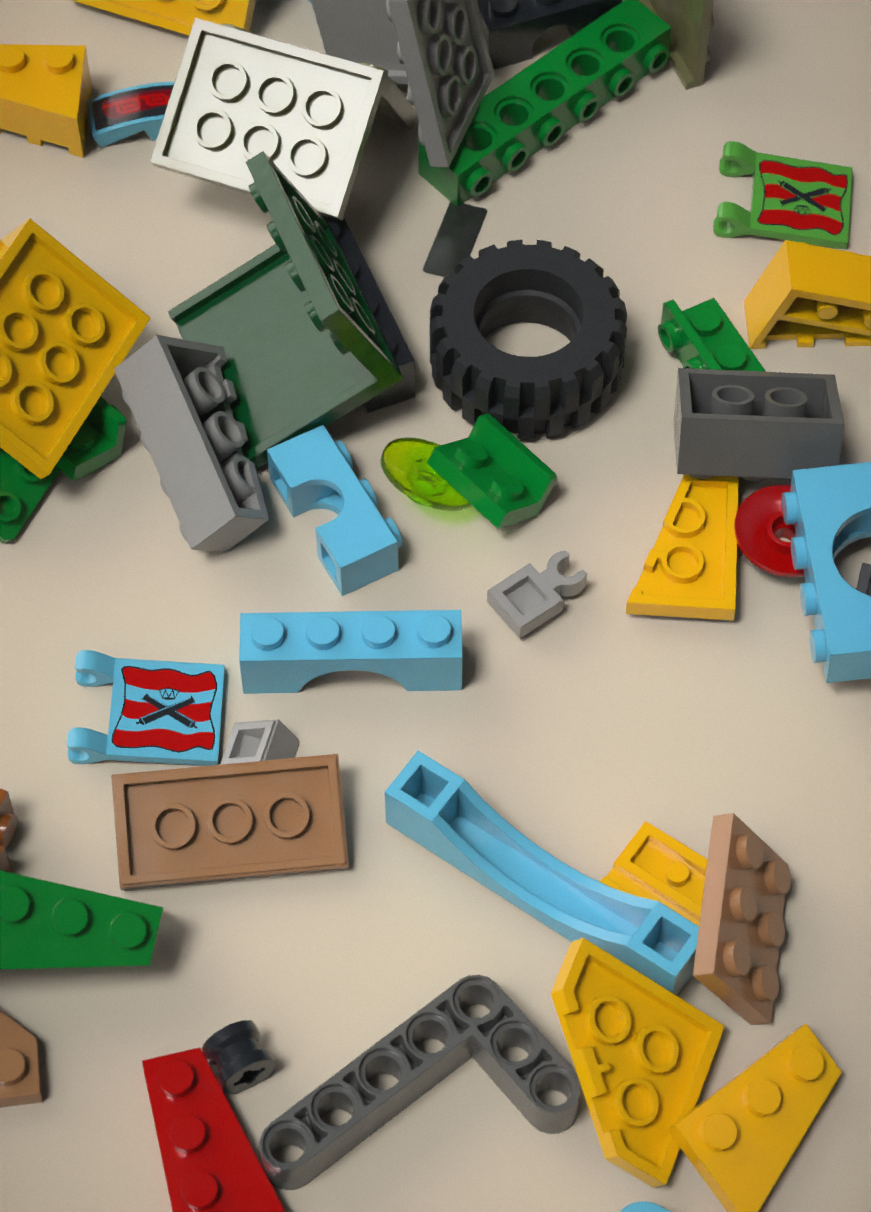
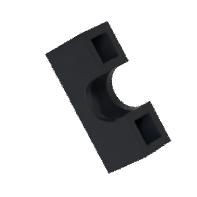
(516, 24)

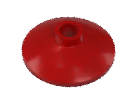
(759, 526)

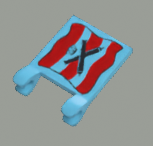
(156, 711)

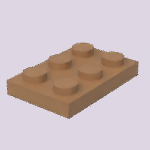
(741, 920)

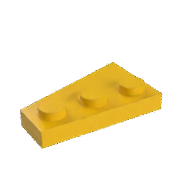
(694, 555)
(757, 1120)

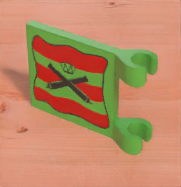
(788, 199)

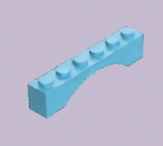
(465, 831)

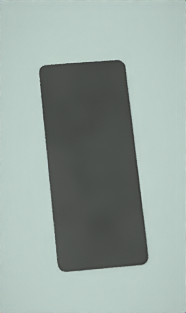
(454, 238)

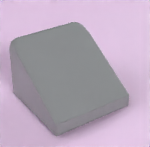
(260, 742)

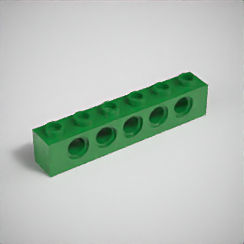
(552, 98)

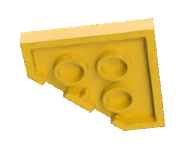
(635, 1056)

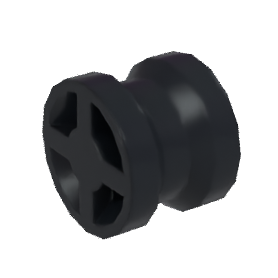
(238, 1056)

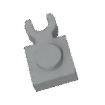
(533, 597)

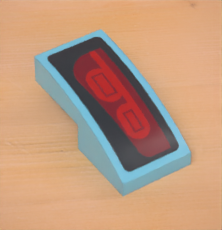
(129, 112)

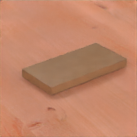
(229, 821)

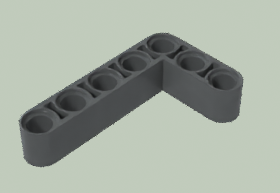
(420, 1072)

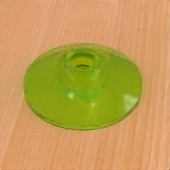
(407, 469)

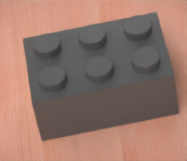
(755, 423)

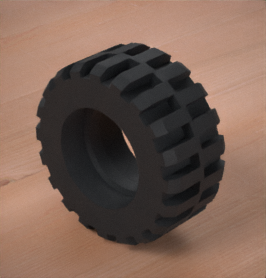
(533, 287)

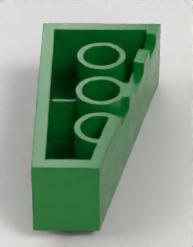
(71, 926)

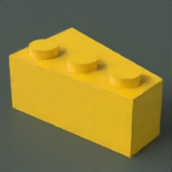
(46, 93)
(811, 296)

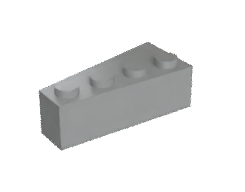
(194, 439)

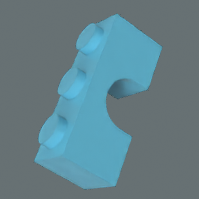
(318, 474)

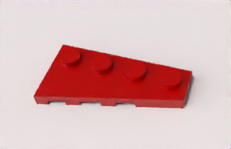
(201, 1140)

